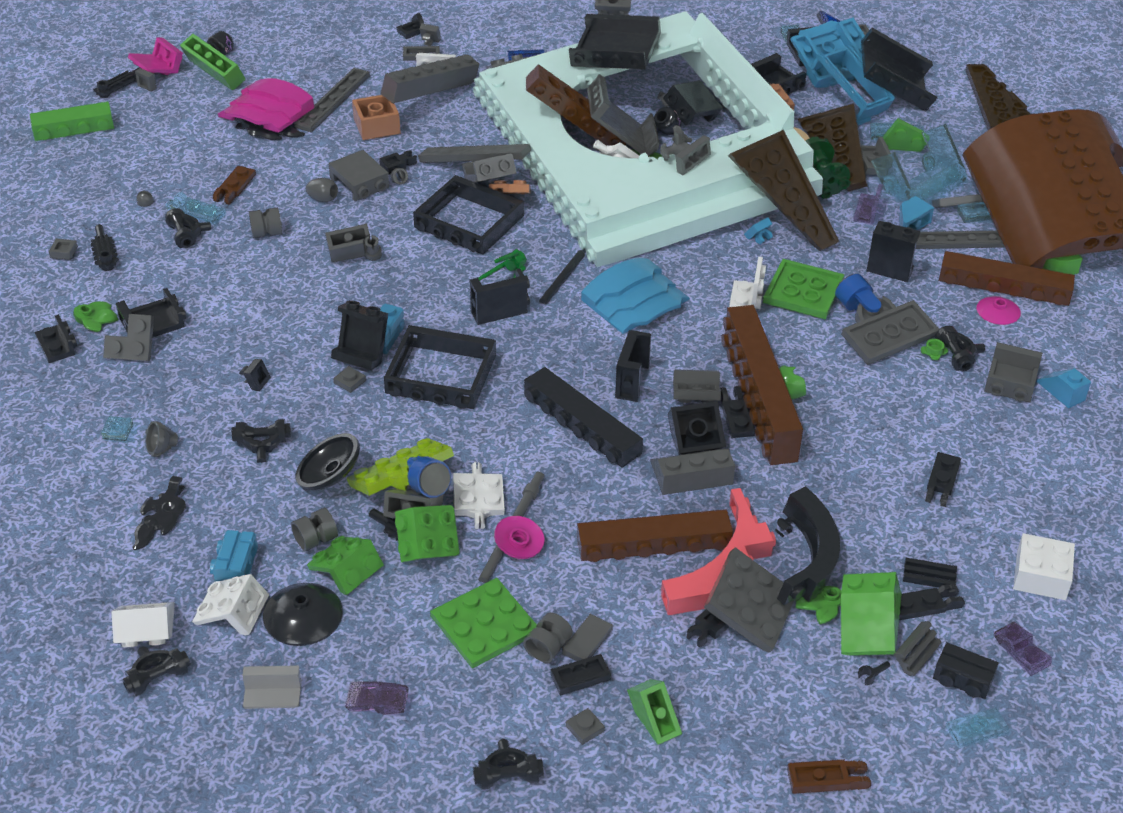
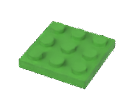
(803, 288)
(483, 622)

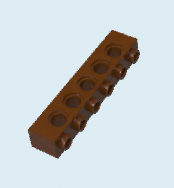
(567, 103)

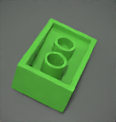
(870, 613)

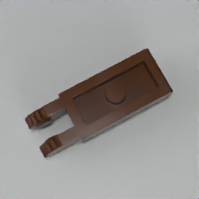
(234, 184)
(827, 776)

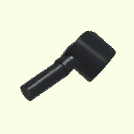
(785, 525)
(872, 672)

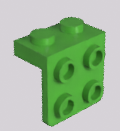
(426, 532)
(348, 562)

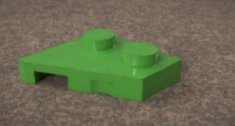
(904, 137)

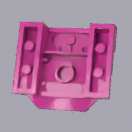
(270, 104)

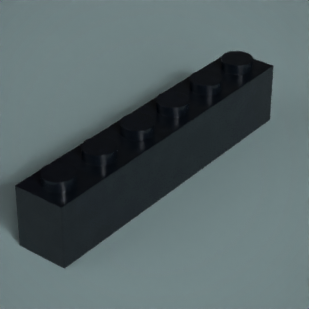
(583, 417)

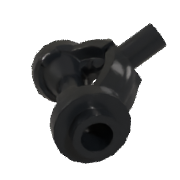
(185, 237)
(954, 342)
(277, 434)
(168, 663)
(526, 766)

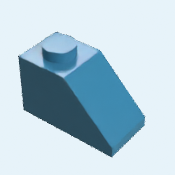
(915, 213)
(1067, 386)

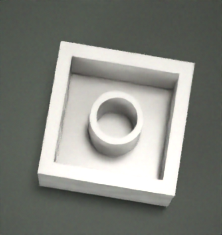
(1044, 566)

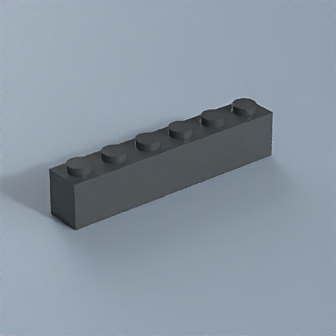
(429, 78)

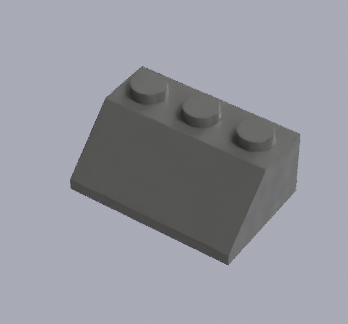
(694, 471)

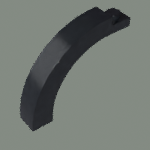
(824, 543)

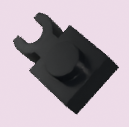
(395, 161)
(706, 625)

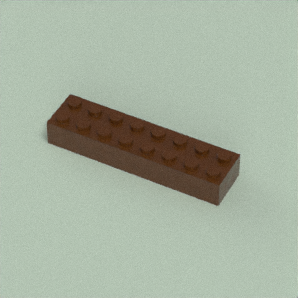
(762, 385)

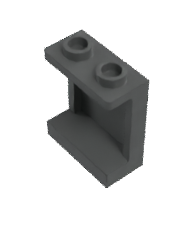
(489, 168)
(359, 174)
(1013, 372)

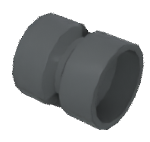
(265, 222)
(314, 529)
(548, 637)

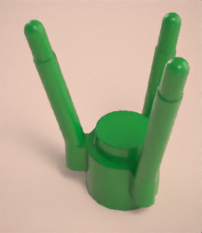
(512, 262)

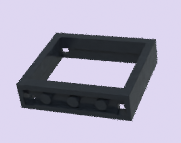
(475, 193)
(443, 342)

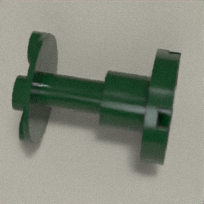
(834, 175)

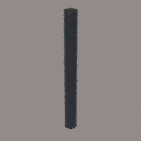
(562, 277)

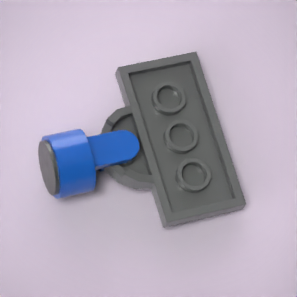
(880, 325)

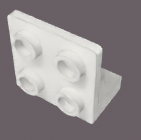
(747, 292)
(234, 599)

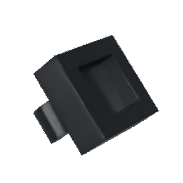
(256, 374)

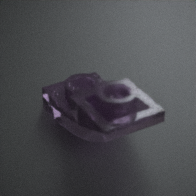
(1020, 647)
(377, 696)

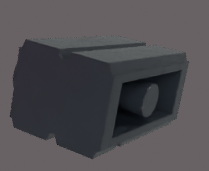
(965, 671)

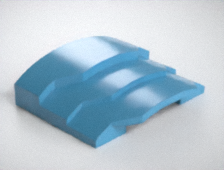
(826, 39)
(632, 294)

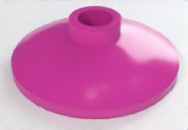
(998, 310)
(519, 529)

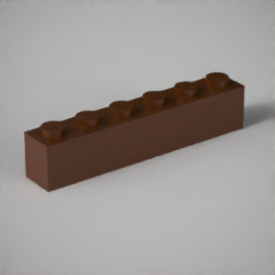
(1007, 278)
(654, 535)

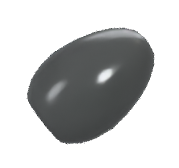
(322, 189)

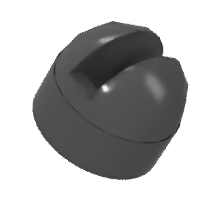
(402, 173)
(144, 198)

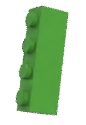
(212, 62)
(71, 121)

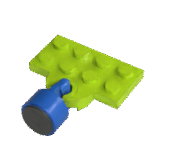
(413, 466)

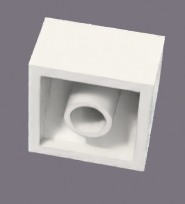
(143, 623)

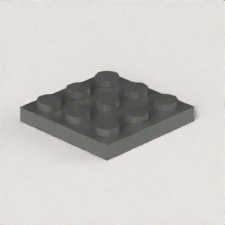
(748, 600)

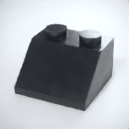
(696, 427)

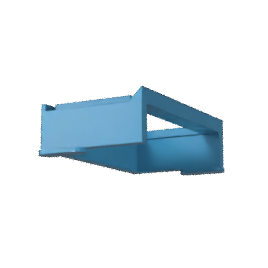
(854, 64)

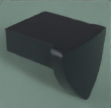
(412, 28)

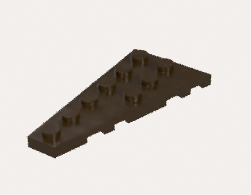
(992, 97)
(842, 131)
(780, 176)

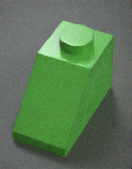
(655, 710)

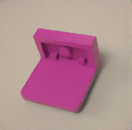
(164, 60)

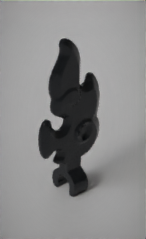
(259, 131)
(167, 509)

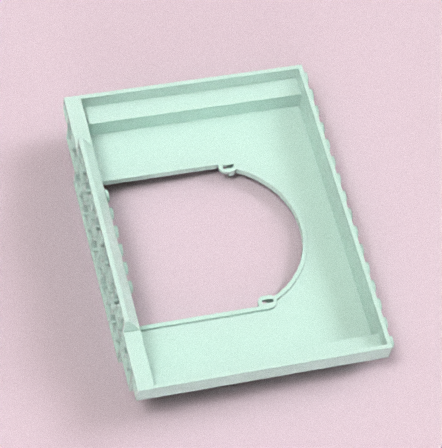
(642, 202)

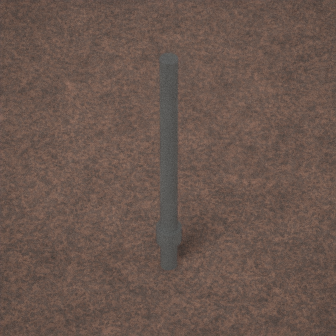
(530, 492)

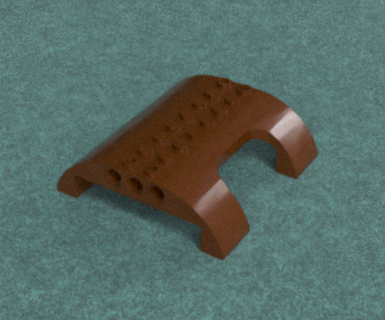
(1051, 184)

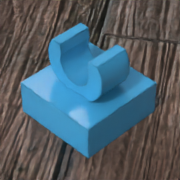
(758, 230)

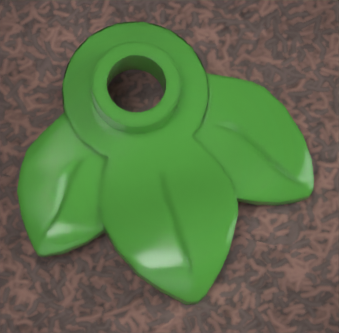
(94, 315)
(824, 605)

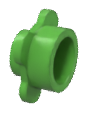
(934, 349)

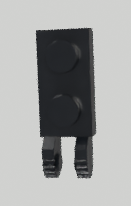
(736, 414)
(943, 477)
(930, 602)

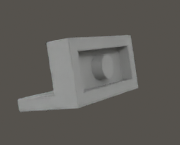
(271, 687)

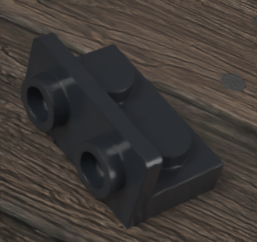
(56, 341)

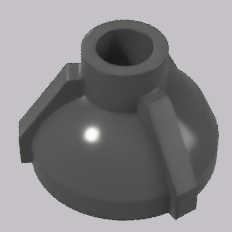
(159, 438)

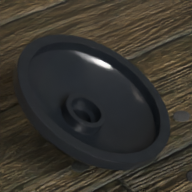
(328, 462)
(302, 614)

